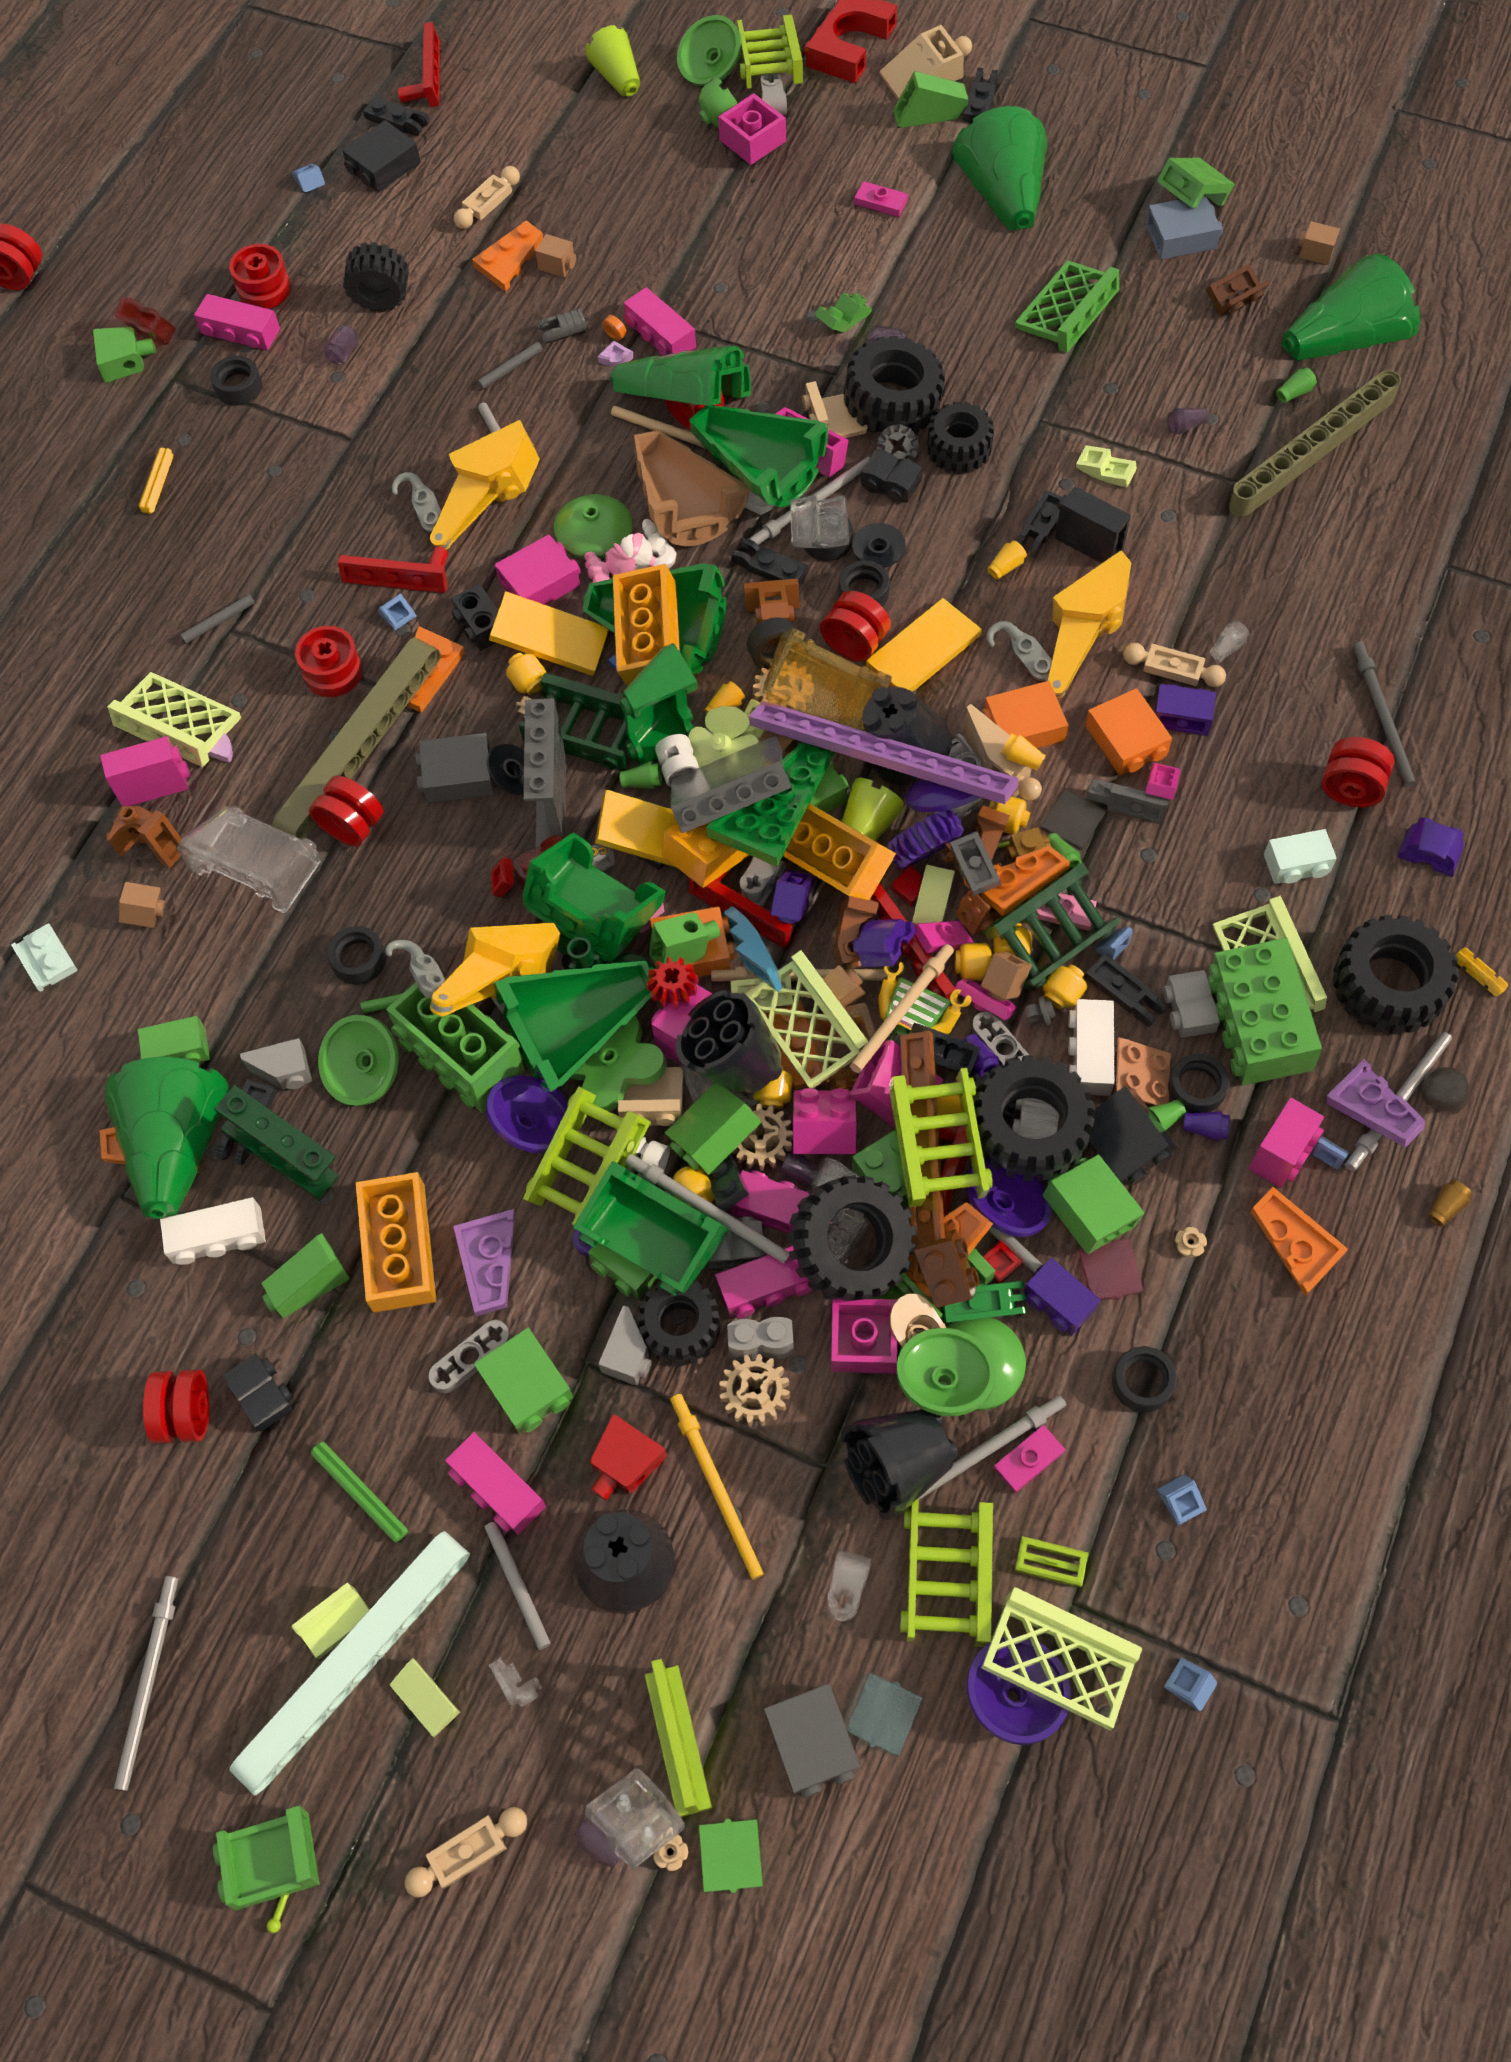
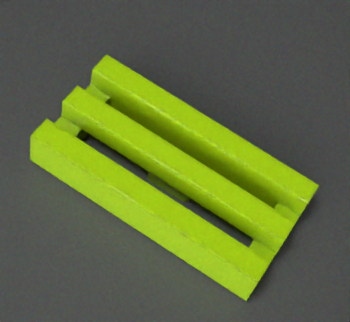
(1047, 1574)

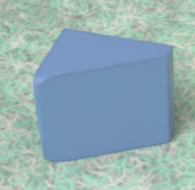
(309, 177)
(396, 612)
(1115, 943)
(1329, 1152)
(1182, 1499)
(1191, 1684)

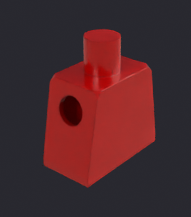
(624, 1458)

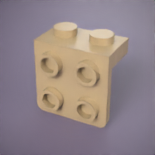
(832, 412)
(657, 1101)

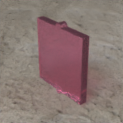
(1112, 1270)

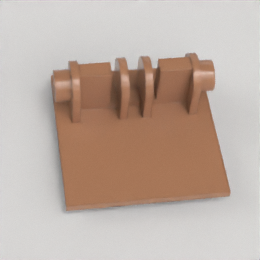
(1143, 1070)

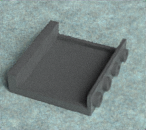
(545, 768)
(729, 784)

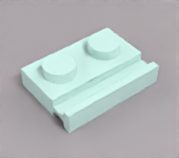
(44, 957)

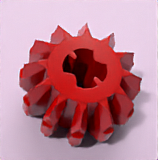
(661, 982)

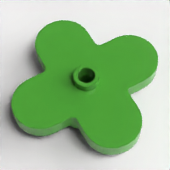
(620, 1066)

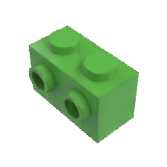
(176, 1039)

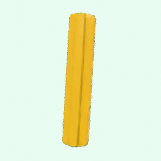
(156, 480)

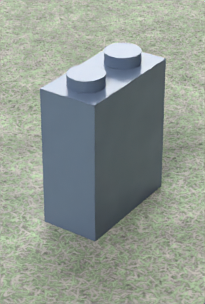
(1182, 229)

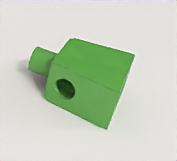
(120, 352)
(681, 937)

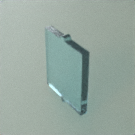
(884, 1714)

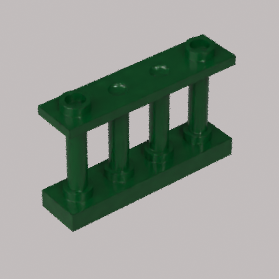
(586, 697)
(1027, 913)
(277, 1143)

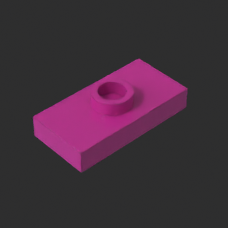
(881, 199)
(1163, 781)
(937, 934)
(983, 1001)
(1029, 1459)

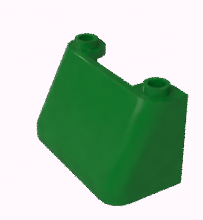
(657, 703)
(585, 901)
(649, 1228)

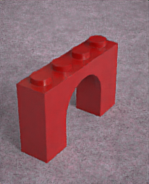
(842, 59)

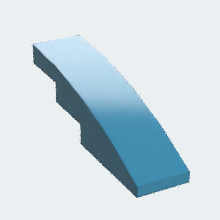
(752, 949)

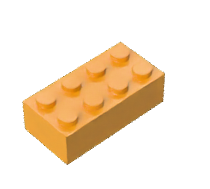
(643, 617)
(838, 854)
(699, 855)
(395, 1242)

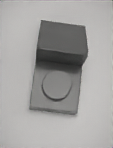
(975, 864)

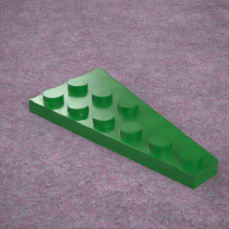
(769, 824)

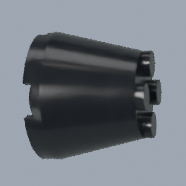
(905, 718)
(730, 1043)
(897, 1458)
(633, 1577)

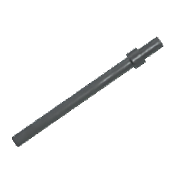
(1367, 670)

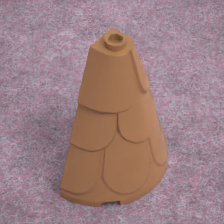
(685, 492)

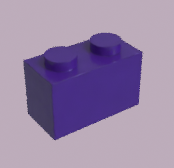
(1185, 709)
(793, 895)
(1061, 1297)

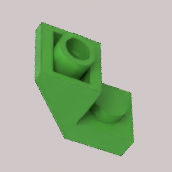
(846, 313)

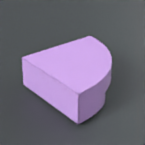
(615, 354)
(222, 749)

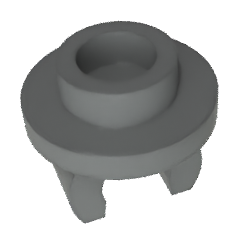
(1039, 1012)

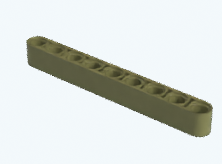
(1314, 443)
(360, 733)

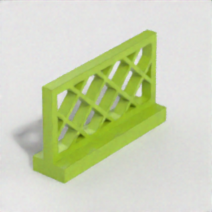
(677, 1739)

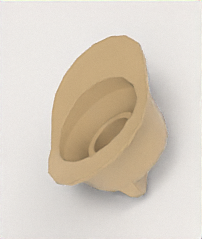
(912, 1316)

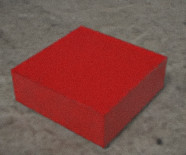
(502, 877)
(908, 885)
(1003, 1261)

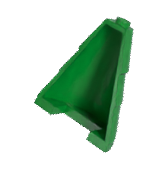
(1005, 162)
(1360, 310)
(686, 376)
(764, 450)
(699, 610)
(570, 1014)
(163, 1126)

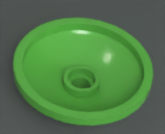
(709, 50)
(592, 525)
(345, 1060)
(1006, 1353)
(949, 1358)

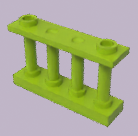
(788, 43)
(626, 1141)
(914, 1156)
(977, 1591)

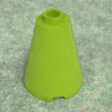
(613, 59)
(871, 809)

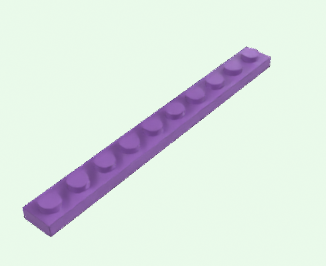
(884, 752)

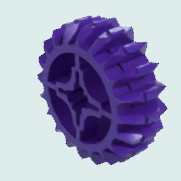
(925, 838)

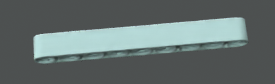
(348, 1663)

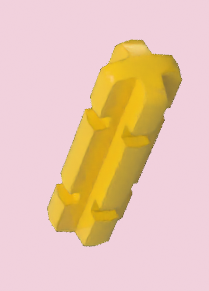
(1481, 972)

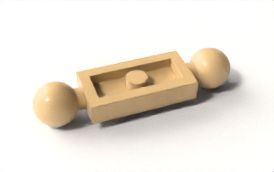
(486, 197)
(1174, 664)
(465, 1852)

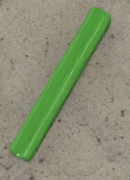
(359, 1491)

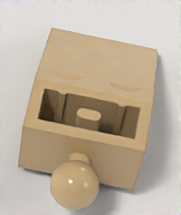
(930, 54)
(987, 742)

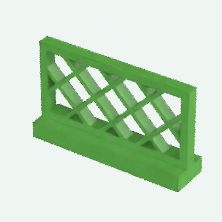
(1084, 310)

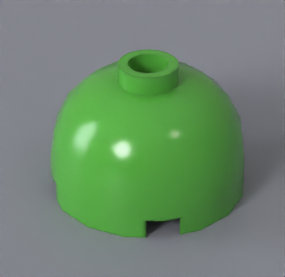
(714, 101)

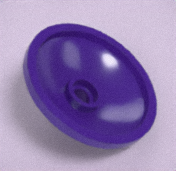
(933, 797)
(525, 1112)
(1011, 1203)
(1018, 1721)

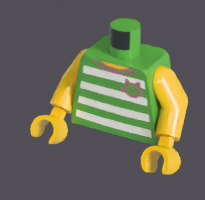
(927, 1010)

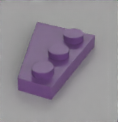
(1372, 1103)
(486, 1259)

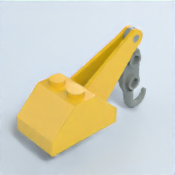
(487, 470)
(1082, 614)
(488, 957)

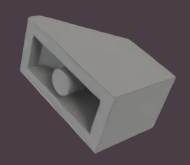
(280, 1064)
(625, 1351)

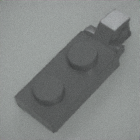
(1128, 800)

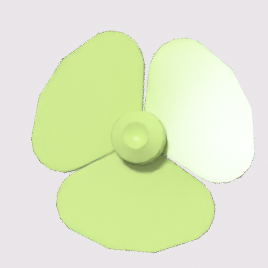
(725, 724)

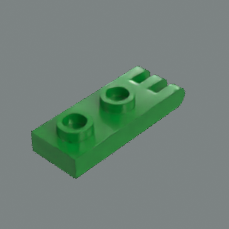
(987, 1302)

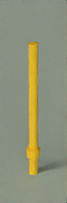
(689, 1427)

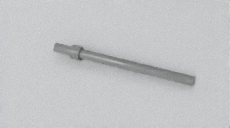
(774, 527)
(1368, 1142)
(656, 1176)
(1033, 1419)
(162, 1613)

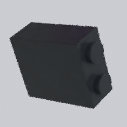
(381, 156)
(1091, 525)
(1129, 1136)

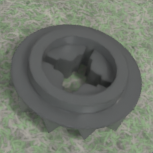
(895, 433)

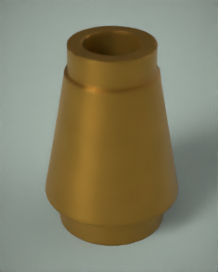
(1449, 1202)

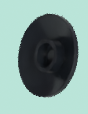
(879, 537)
(506, 768)

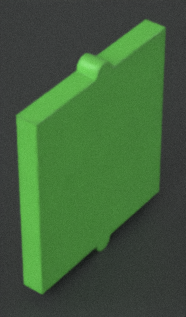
(730, 1855)

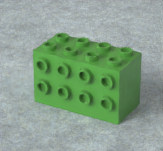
(1264, 1012)
(460, 1047)

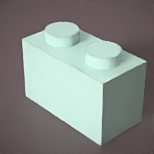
(1300, 856)

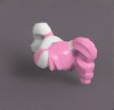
(632, 554)

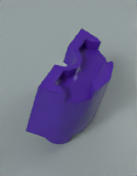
(1433, 844)
(881, 941)

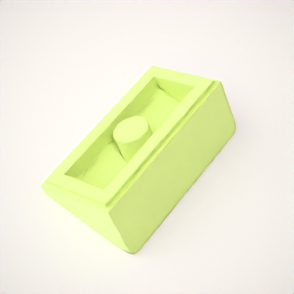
(424, 1697)

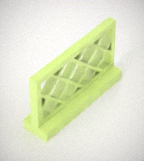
(141, 724)
(1282, 927)
(832, 1012)
(1068, 1629)

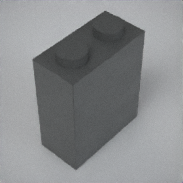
(454, 768)
(812, 1741)

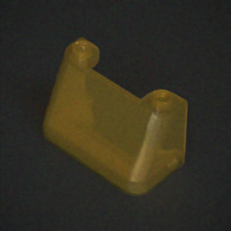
(820, 681)

